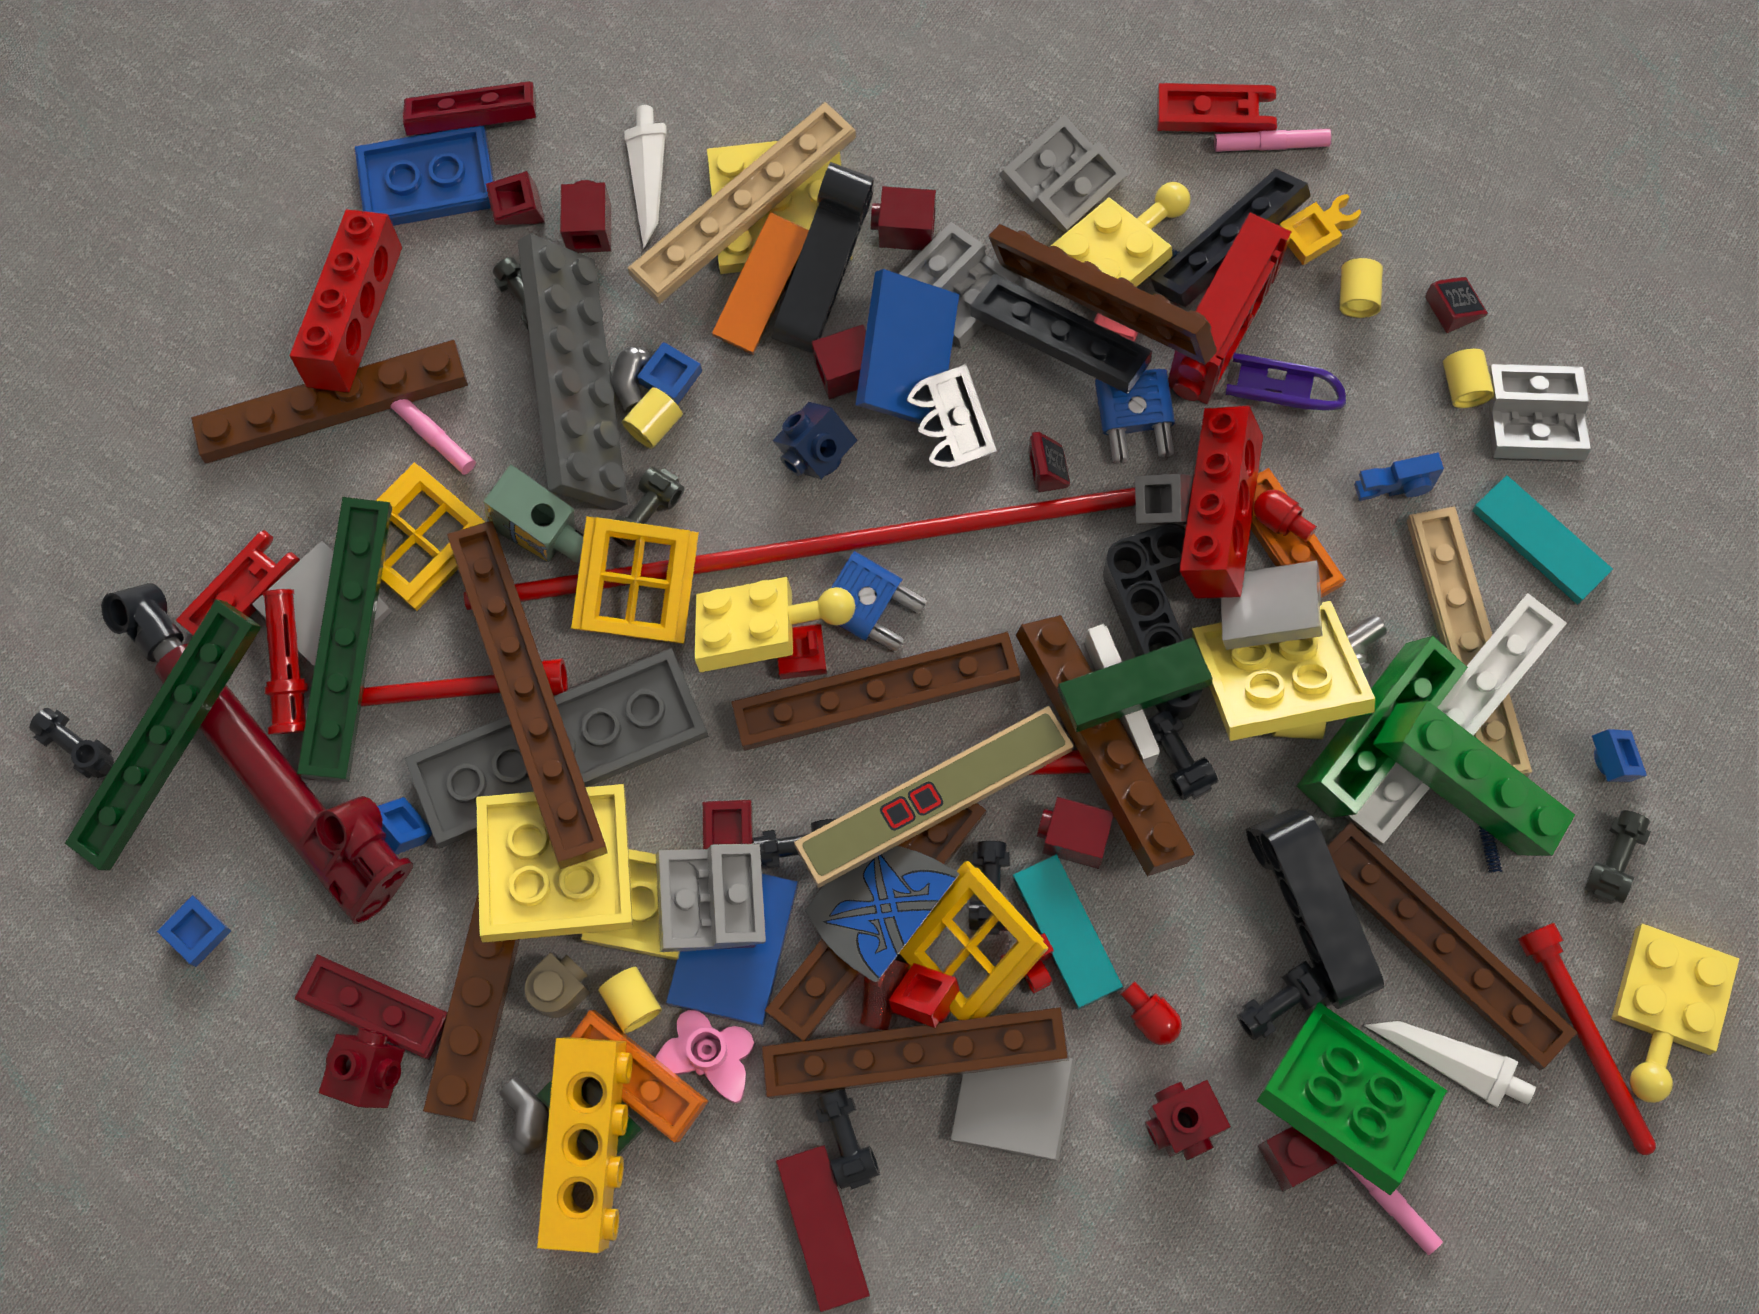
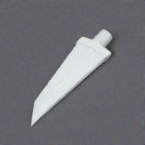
(646, 155)
(1470, 1066)

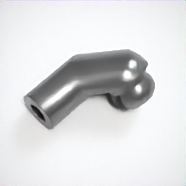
(624, 376)
(1364, 635)
(530, 1117)

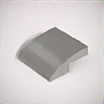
(1063, 174)
(960, 266)
(1538, 412)
(310, 585)
(1274, 607)
(710, 898)
(1015, 1109)

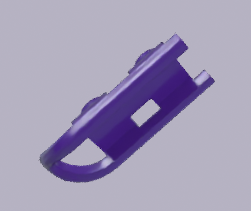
(1291, 392)

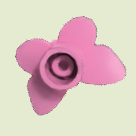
(709, 1053)

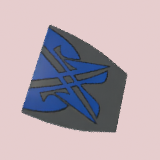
(879, 907)

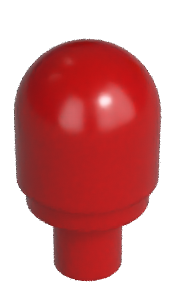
(1282, 514)
(1153, 1015)

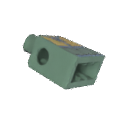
(522, 505)

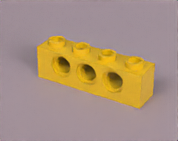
(561, 1220)

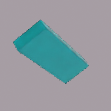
(1542, 540)
(1064, 921)

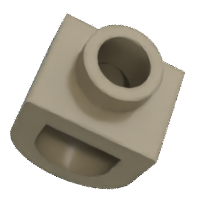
(556, 986)

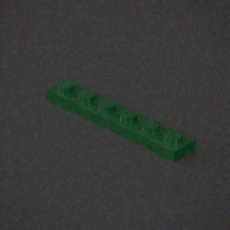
(345, 640)
(163, 735)

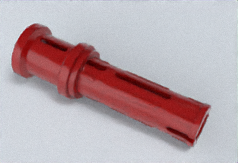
(285, 687)

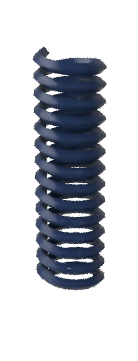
(1494, 848)

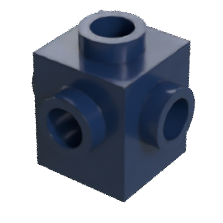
(814, 441)

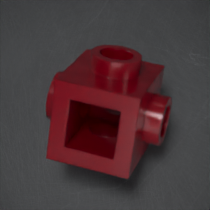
(362, 1069)
(1201, 1109)

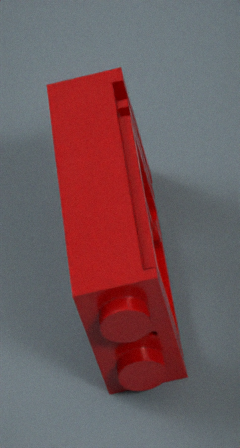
(1232, 304)

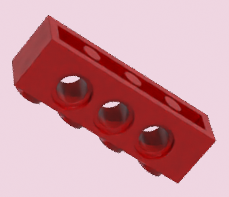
(346, 301)
(1222, 502)

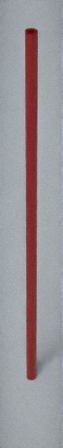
(852, 540)

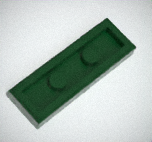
(1134, 684)

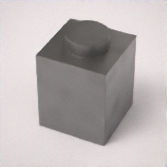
(1163, 498)

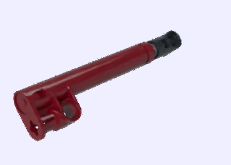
(339, 843)

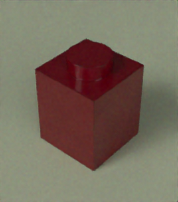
(586, 217)
(904, 218)
(840, 360)
(1075, 832)
(1294, 1157)

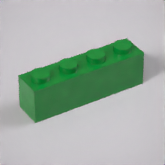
(1350, 763)
(1474, 779)

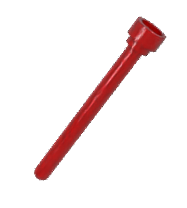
(457, 687)
(1545, 948)

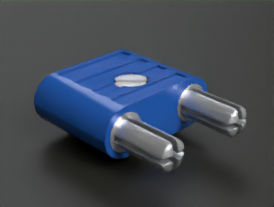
(1142, 409)
(872, 592)

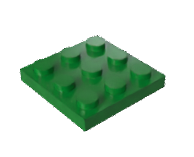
(1353, 1098)

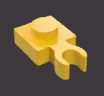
(1318, 230)

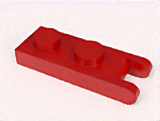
(1213, 107)
(240, 582)

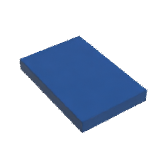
(426, 175)
(904, 342)
(737, 980)

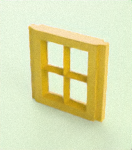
(443, 564)
(593, 574)
(1009, 969)

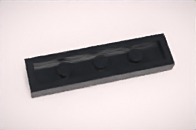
(1198, 263)
(1061, 333)

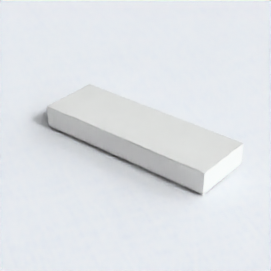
(1104, 654)

